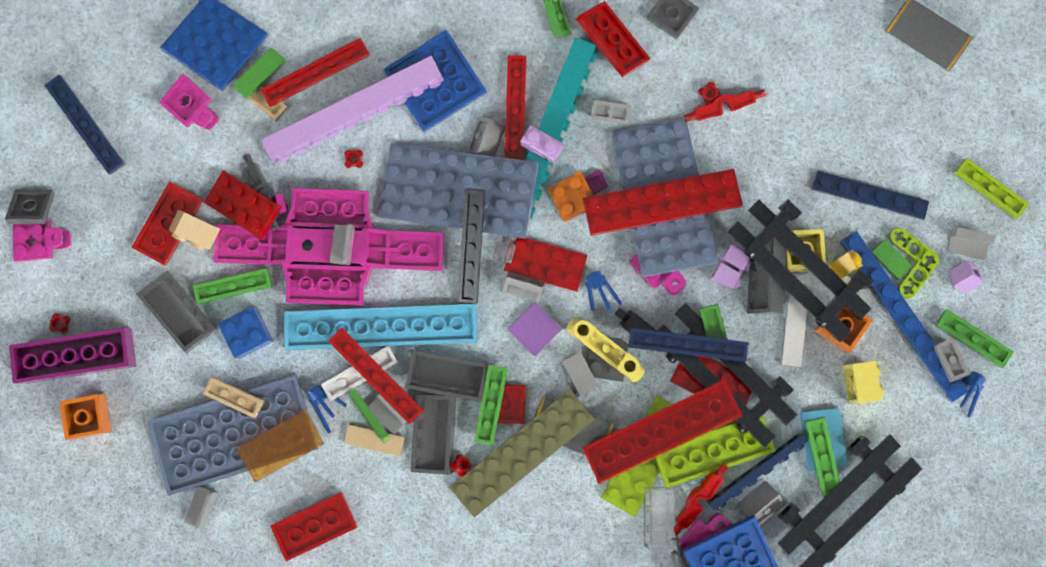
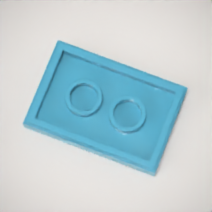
(835, 429)

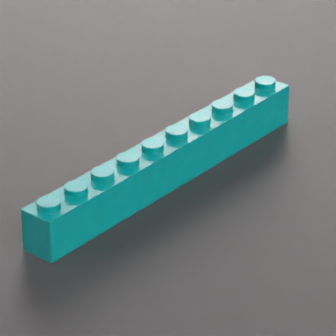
(562, 103)

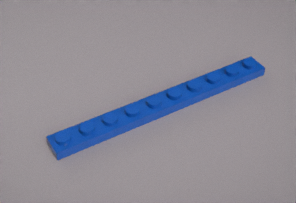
(903, 316)

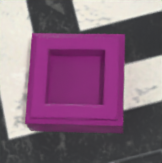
(596, 182)

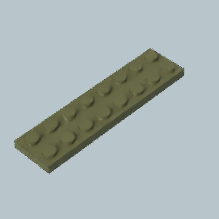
(522, 453)

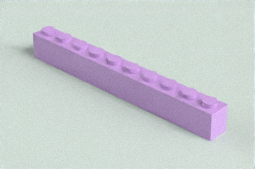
(353, 109)

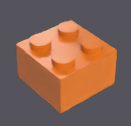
(856, 326)
(85, 417)

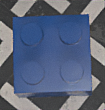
(245, 332)

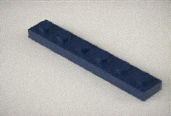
(85, 124)
(870, 195)
(688, 344)
(764, 467)

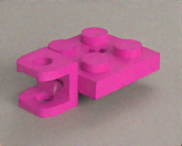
(195, 110)
(46, 240)
(664, 279)
(700, 530)

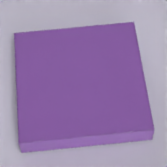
(534, 329)

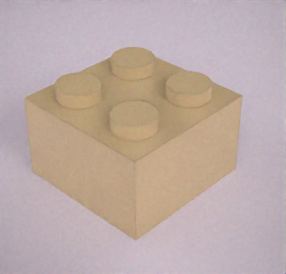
(193, 229)

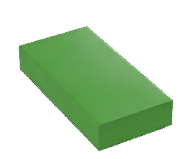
(891, 259)
(713, 322)

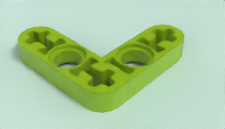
(919, 257)

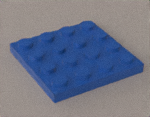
(214, 42)
(456, 91)
(733, 546)

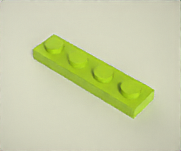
(991, 188)

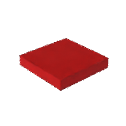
(513, 405)

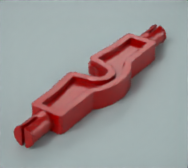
(733, 101)
(704, 491)

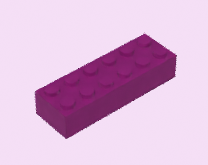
(72, 356)

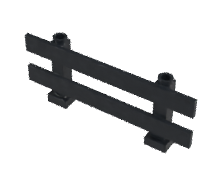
(775, 227)
(769, 397)
(871, 462)

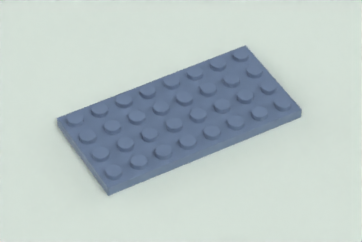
(656, 156)
(430, 185)
(203, 441)

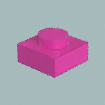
(278, 198)

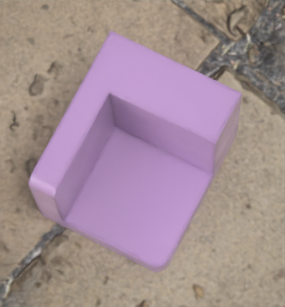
(966, 277)

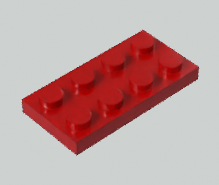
(613, 39)
(242, 204)
(155, 238)
(547, 263)
(685, 380)
(314, 526)

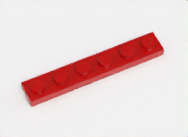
(315, 72)
(515, 106)
(375, 375)

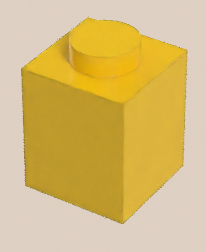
(846, 263)

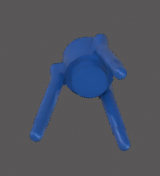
(597, 281)
(974, 383)
(318, 396)

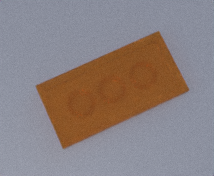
(280, 446)

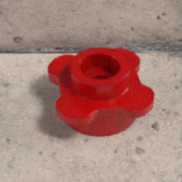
(704, 92)
(349, 154)
(54, 326)
(464, 462)

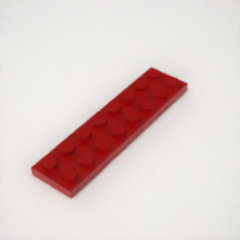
(662, 202)
(662, 431)

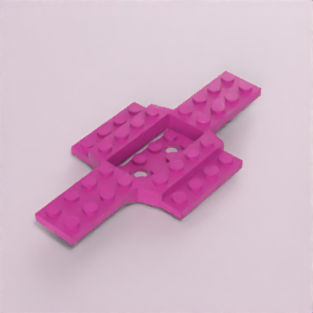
(325, 284)

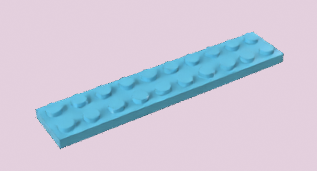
(382, 326)

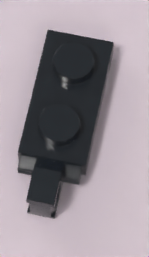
(632, 320)

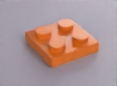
(569, 195)

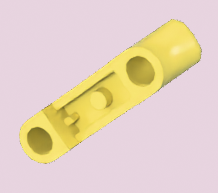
(606, 349)

